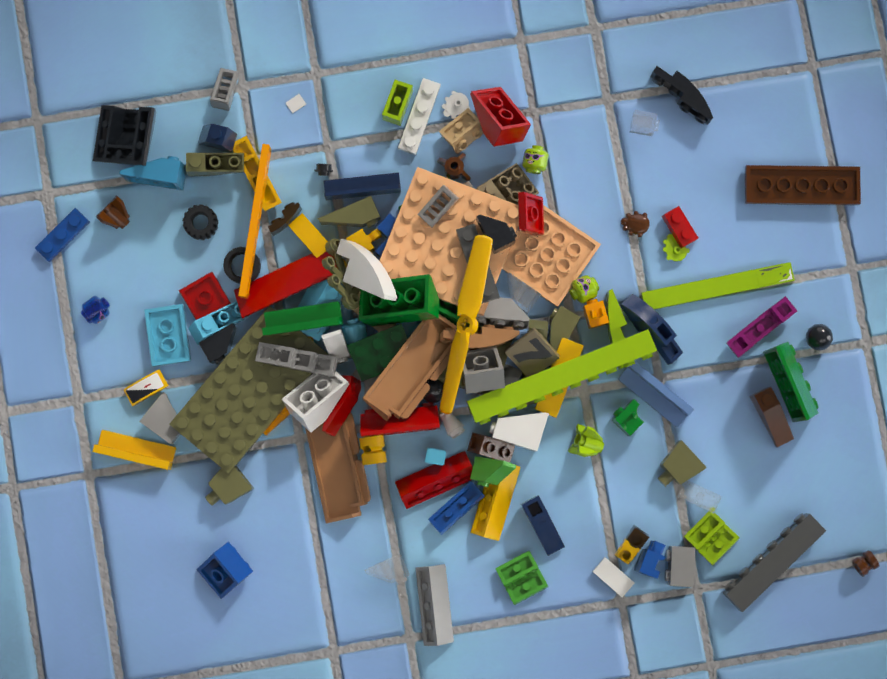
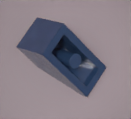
(217, 137)

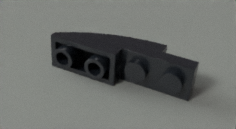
(690, 97)

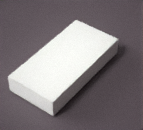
(613, 577)

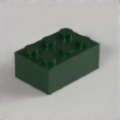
(376, 351)

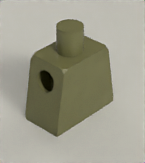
(680, 465)
(228, 486)

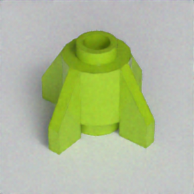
(586, 442)

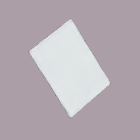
(295, 103)

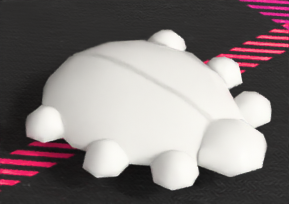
(455, 104)

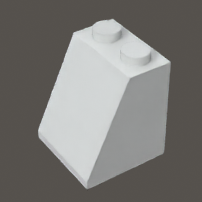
(521, 430)

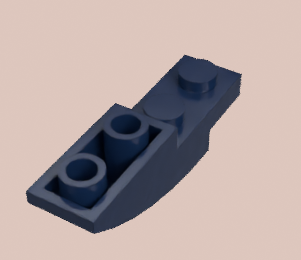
(644, 318)

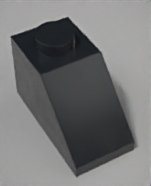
(497, 230)
(219, 344)

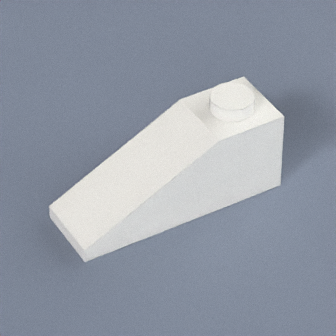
(336, 346)

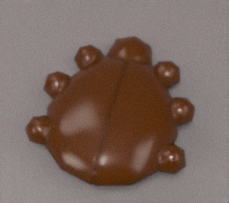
(636, 223)

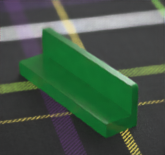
(302, 318)

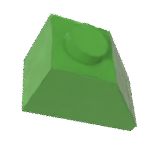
(490, 471)

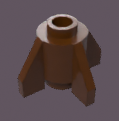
(454, 173)
(114, 214)

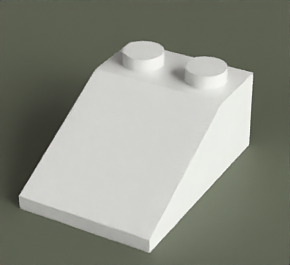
(315, 399)

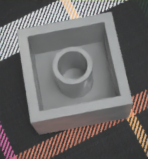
(483, 370)

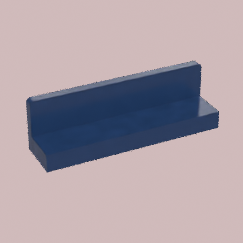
(362, 186)

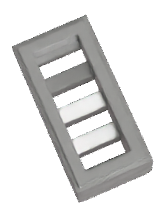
(220, 100)
(438, 195)

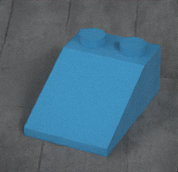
(160, 172)

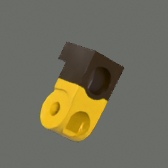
(632, 544)

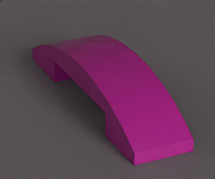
(761, 326)

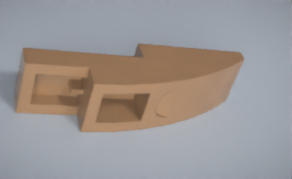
(486, 336)

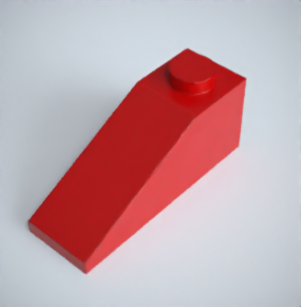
(343, 406)

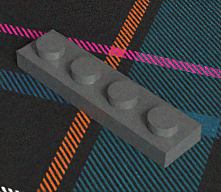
(466, 237)

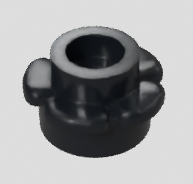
(323, 169)

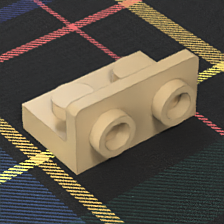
(462, 131)

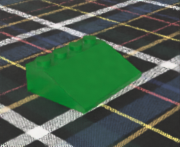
(791, 383)

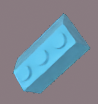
(319, 294)

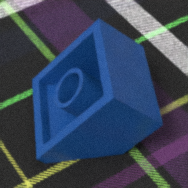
(224, 570)

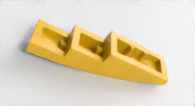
(251, 166)
(309, 236)

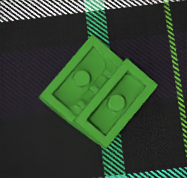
(521, 577)

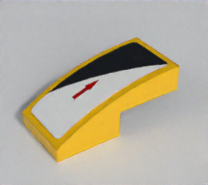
(145, 387)

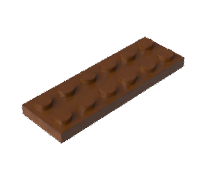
(802, 185)

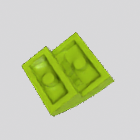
(711, 537)

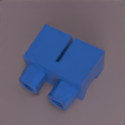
(649, 558)

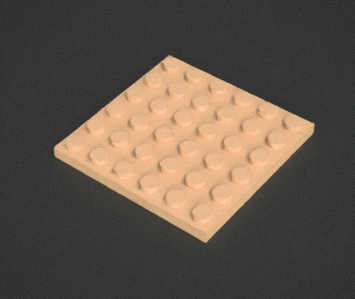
(421, 249)

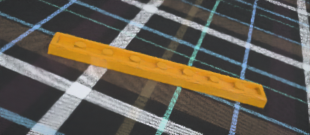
(255, 221)

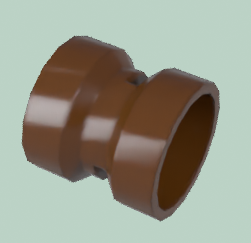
(865, 563)

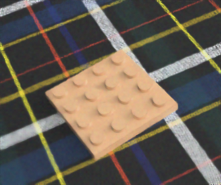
(552, 259)

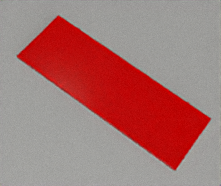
(283, 283)

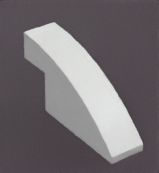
(366, 271)

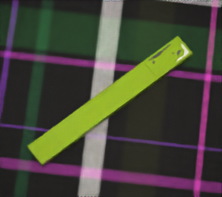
(719, 286)

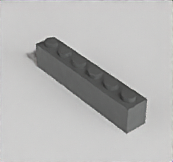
(774, 561)

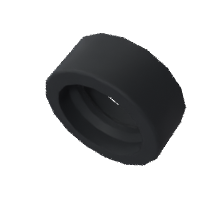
(227, 264)

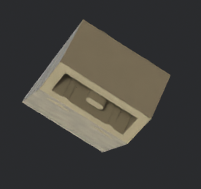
(508, 184)

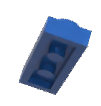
(62, 234)
(456, 507)

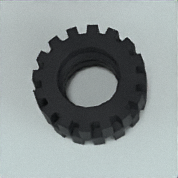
(200, 210)

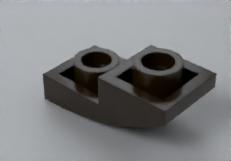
(290, 213)

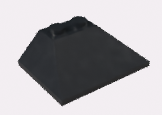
(124, 135)

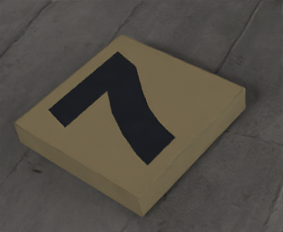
(532, 353)

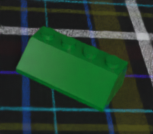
(415, 302)

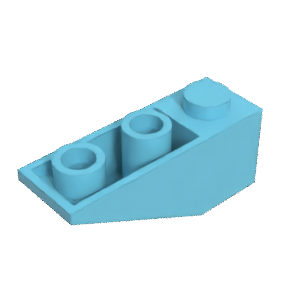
(215, 321)

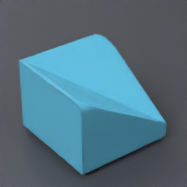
(435, 456)

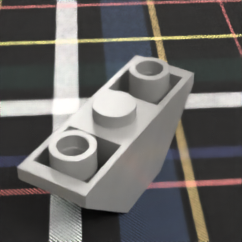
(504, 313)

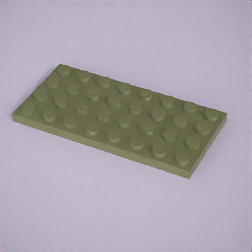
(241, 397)

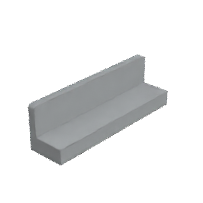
(434, 605)

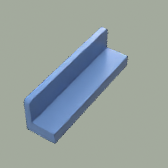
(655, 394)

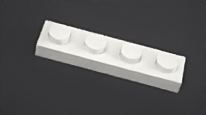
(419, 116)

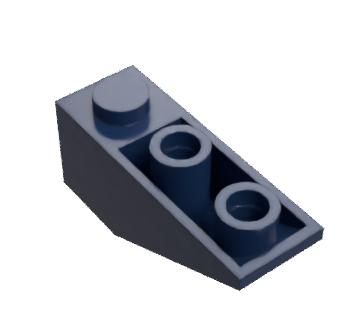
(542, 525)

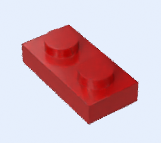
(679, 227)

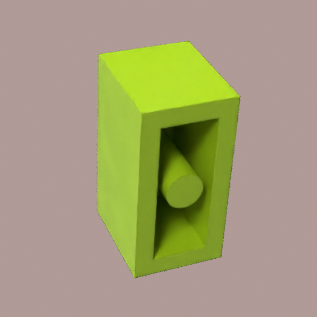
(397, 102)

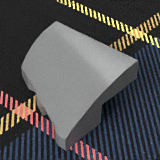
(159, 417)

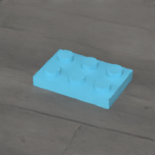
(167, 335)

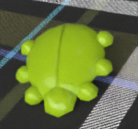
(673, 249)

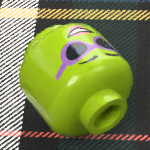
(535, 159)
(584, 289)

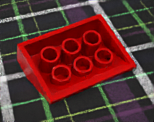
(421, 419)

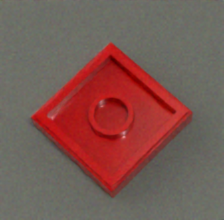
(531, 213)
(204, 296)

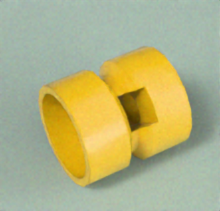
(373, 450)

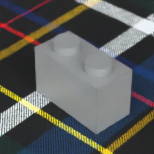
(680, 566)

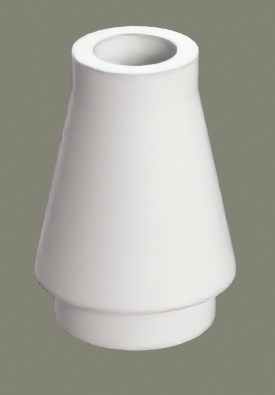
(452, 425)

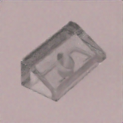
(700, 497)

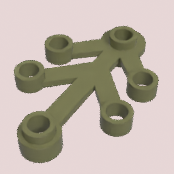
(349, 295)

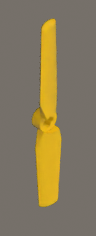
(468, 307)

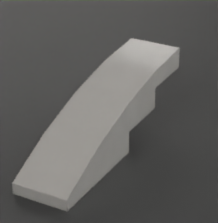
(296, 359)

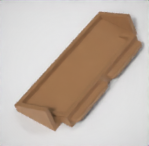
(406, 376)
(339, 472)

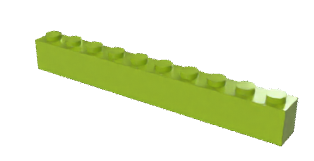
(561, 376)

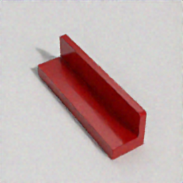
(434, 480)

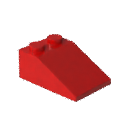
(499, 116)

